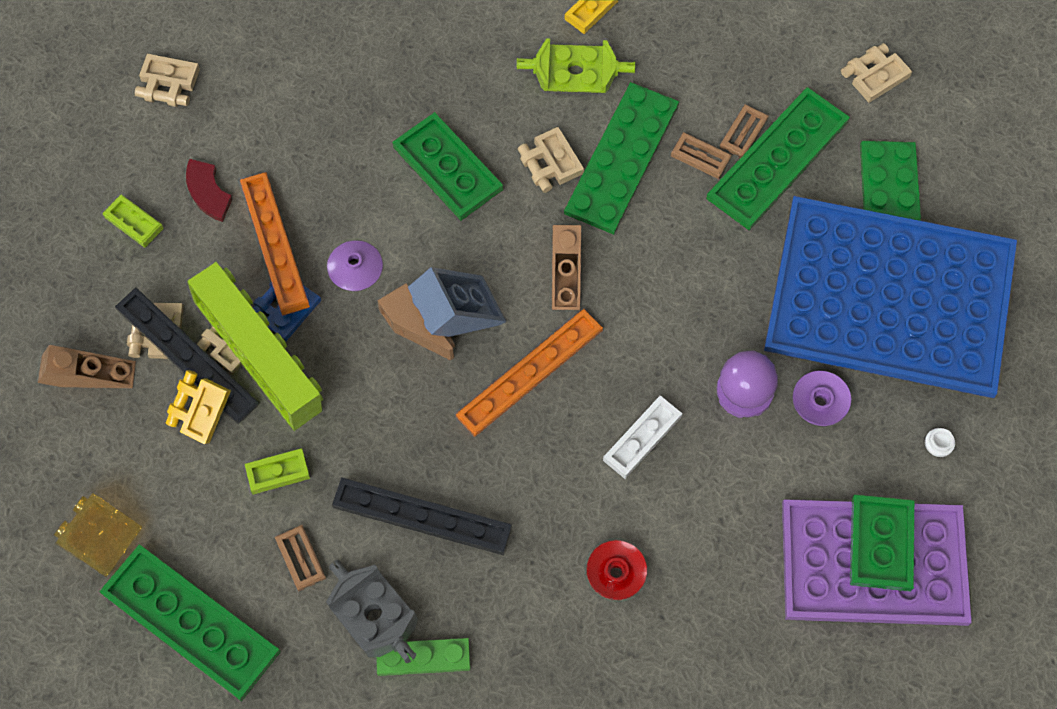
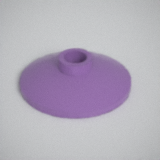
(355, 276)
(826, 386)

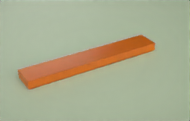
(274, 244)
(529, 372)

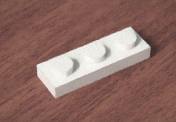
(642, 437)

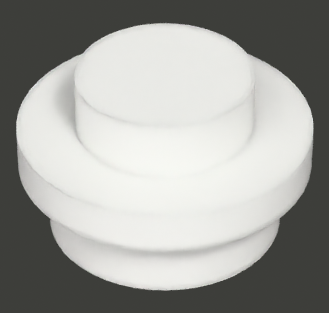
(940, 442)

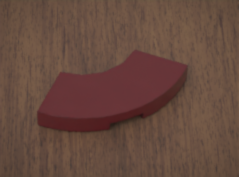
(205, 191)

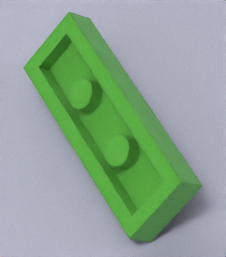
(431, 657)

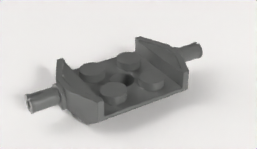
(359, 594)

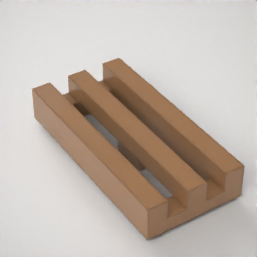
(734, 148)
(676, 153)
(310, 580)

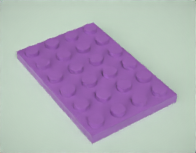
(819, 568)

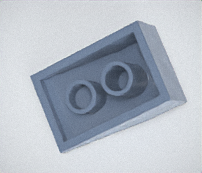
(454, 302)

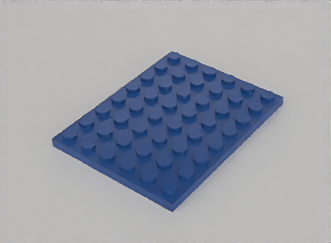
(892, 296)

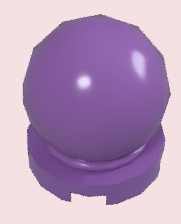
(747, 384)

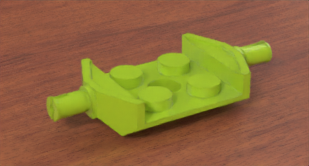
(597, 63)

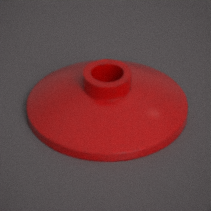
(616, 555)

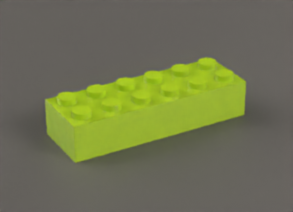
(256, 346)

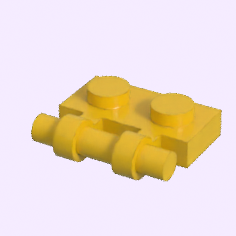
(205, 408)

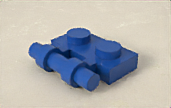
(288, 323)

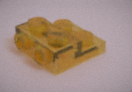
(97, 534)

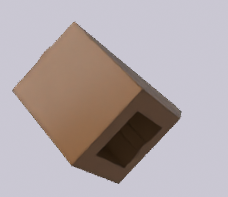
(566, 267)
(408, 322)
(84, 369)

